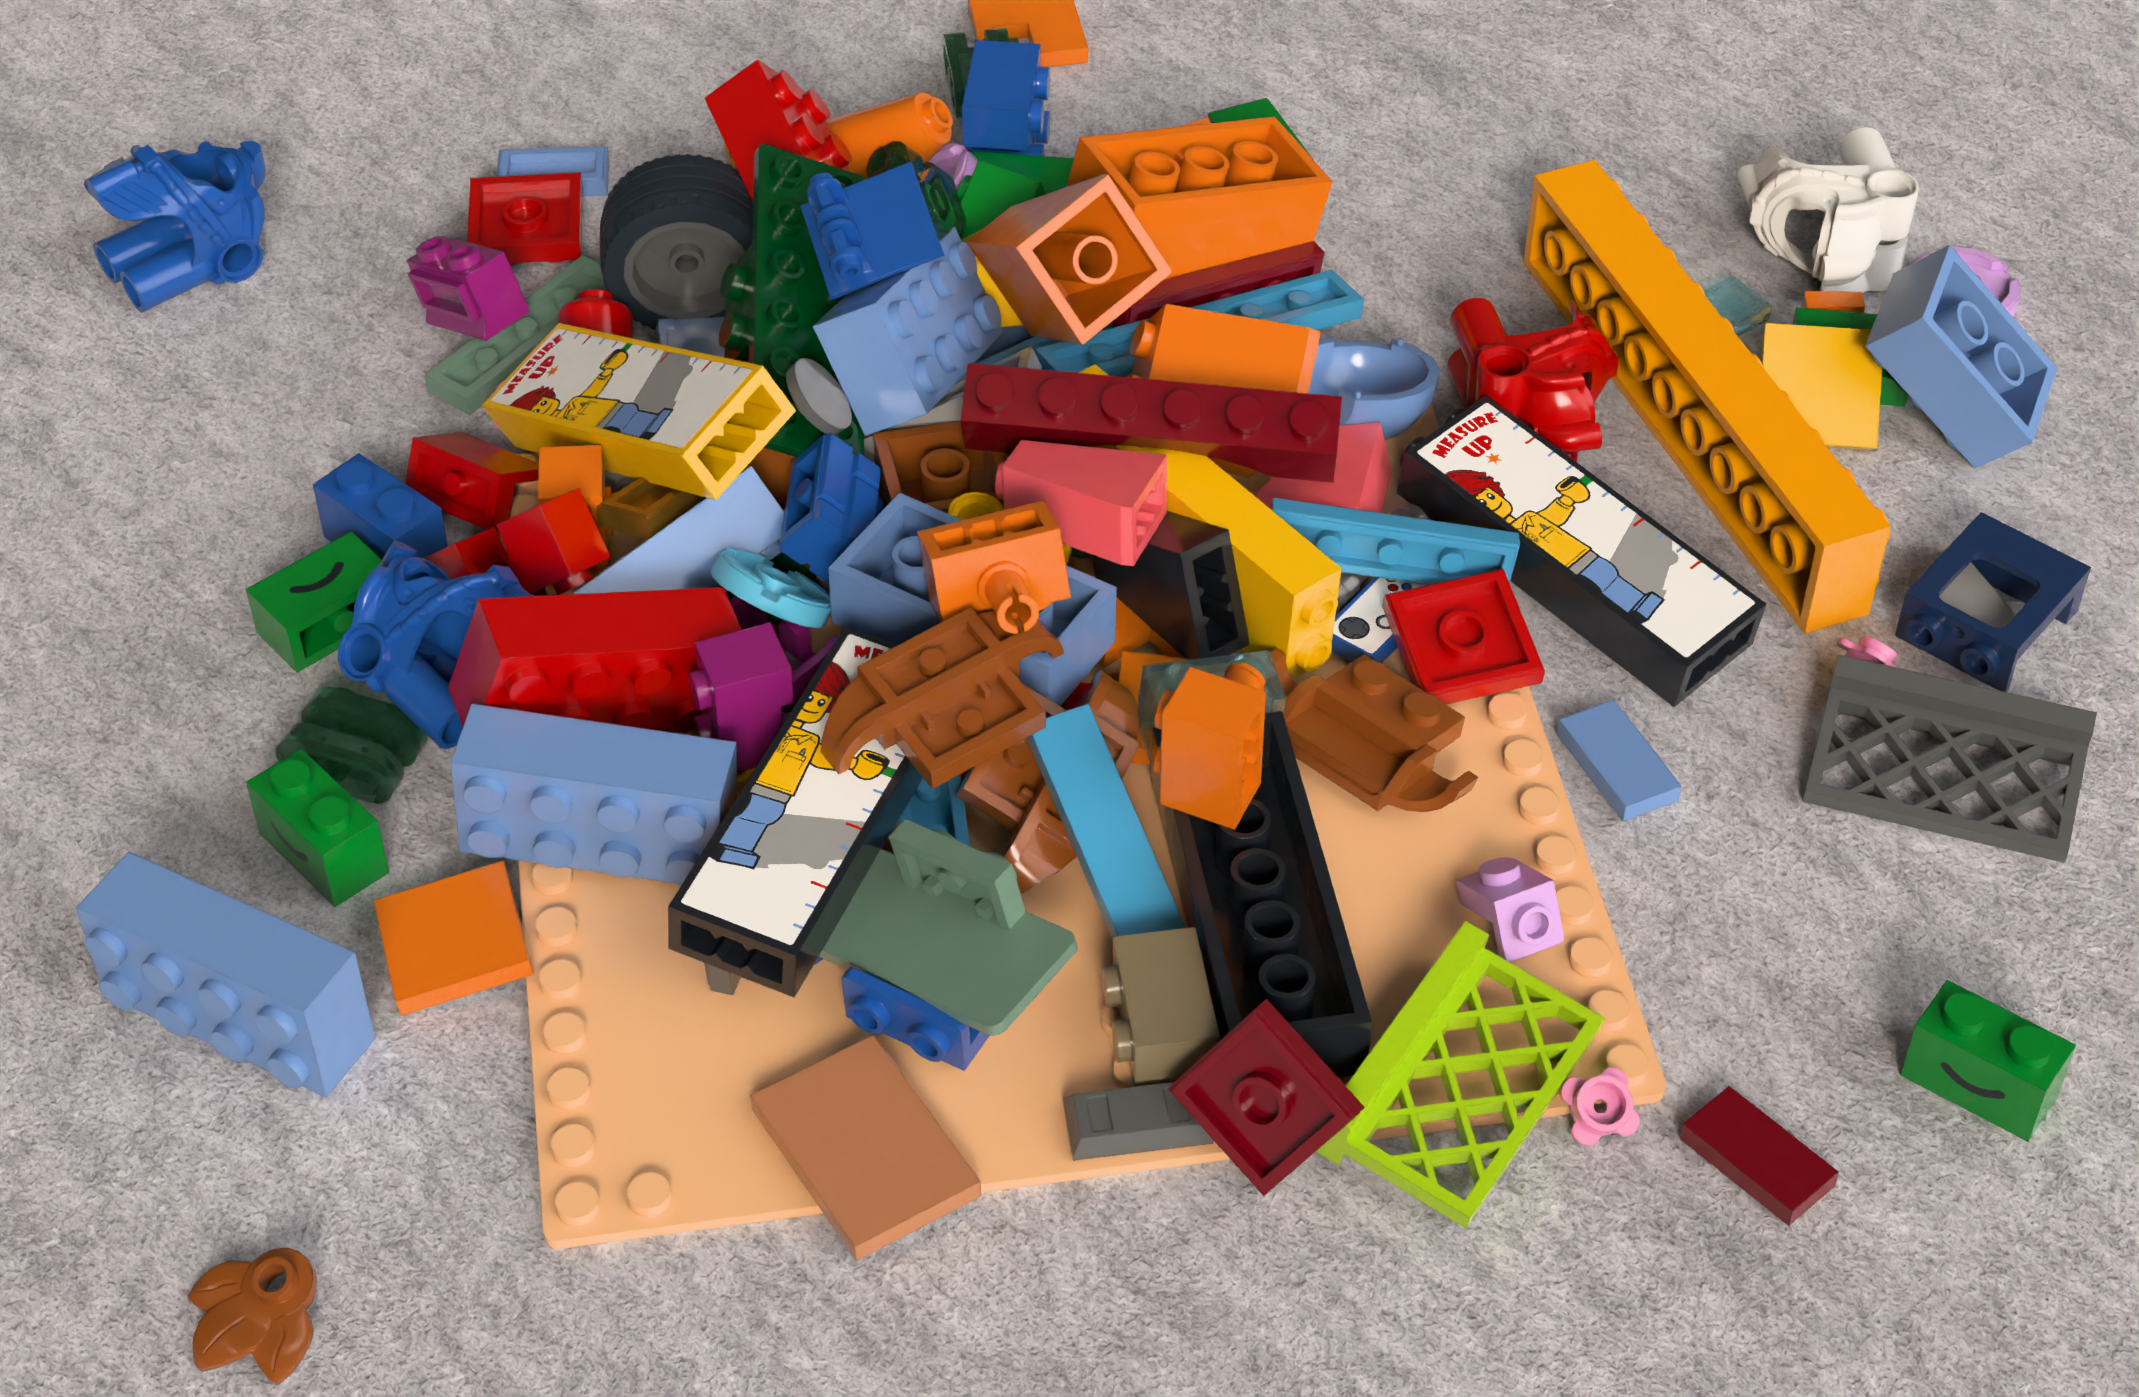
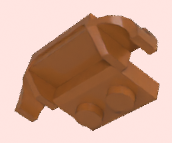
(942, 697)
(1373, 734)
(1016, 795)

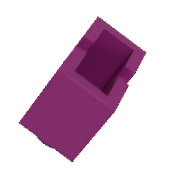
(741, 690)

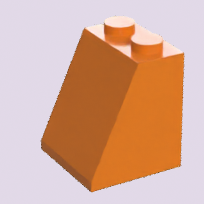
(1070, 259)
(1224, 351)

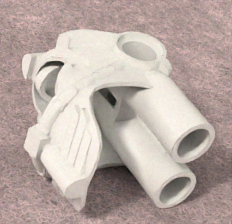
(1864, 206)

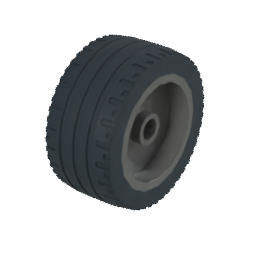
(673, 235)

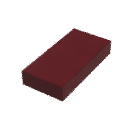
(1759, 1155)

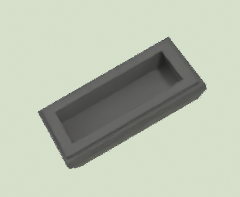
(1129, 1122)

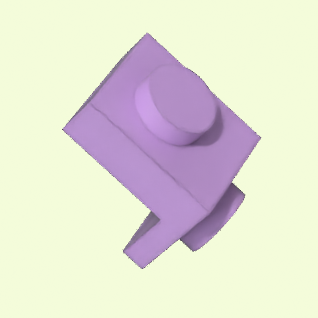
(1517, 903)

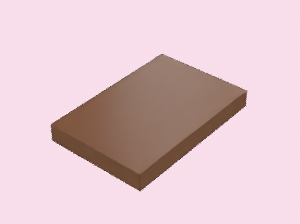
(865, 1147)

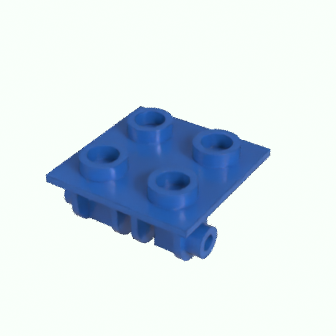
(869, 228)

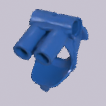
(195, 215)
(411, 633)

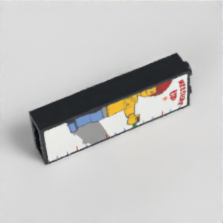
(1584, 549)
(793, 841)

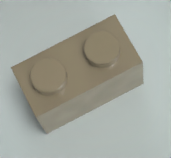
(1161, 1004)

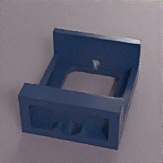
(2011, 562)

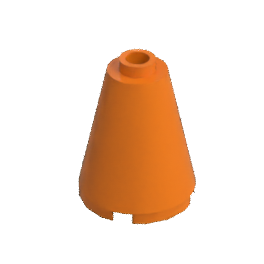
(914, 120)

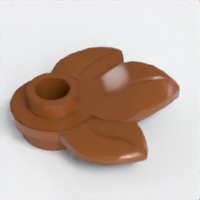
(249, 1320)

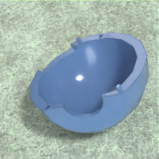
(1376, 381)

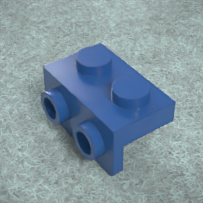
(909, 1019)

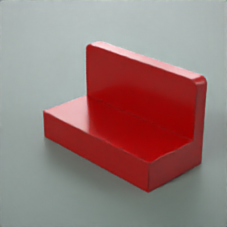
(468, 476)

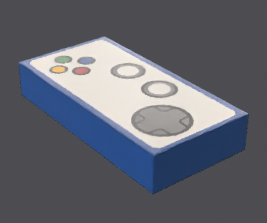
(1363, 624)

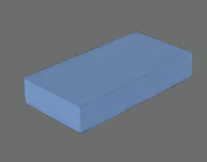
(590, 161)
(1618, 760)

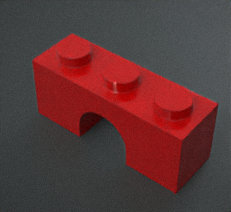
(542, 544)

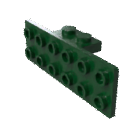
(780, 288)

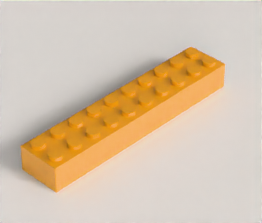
(1708, 400)

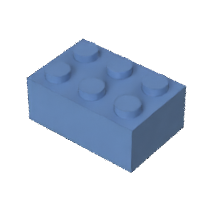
(1961, 357)

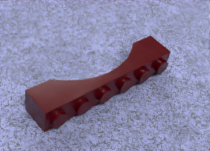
(1255, 428)

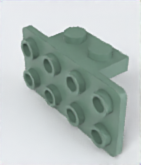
(949, 930)

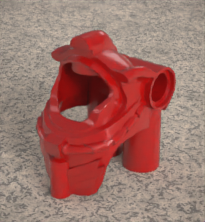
(1538, 376)

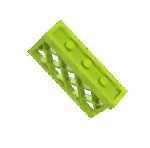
(1419, 1031)

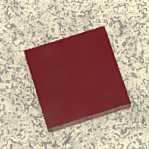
(1266, 1097)

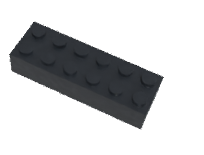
(1270, 911)

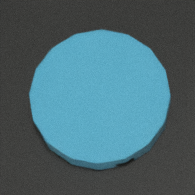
(771, 590)

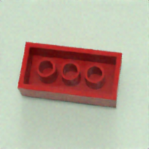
(773, 111)
(591, 655)

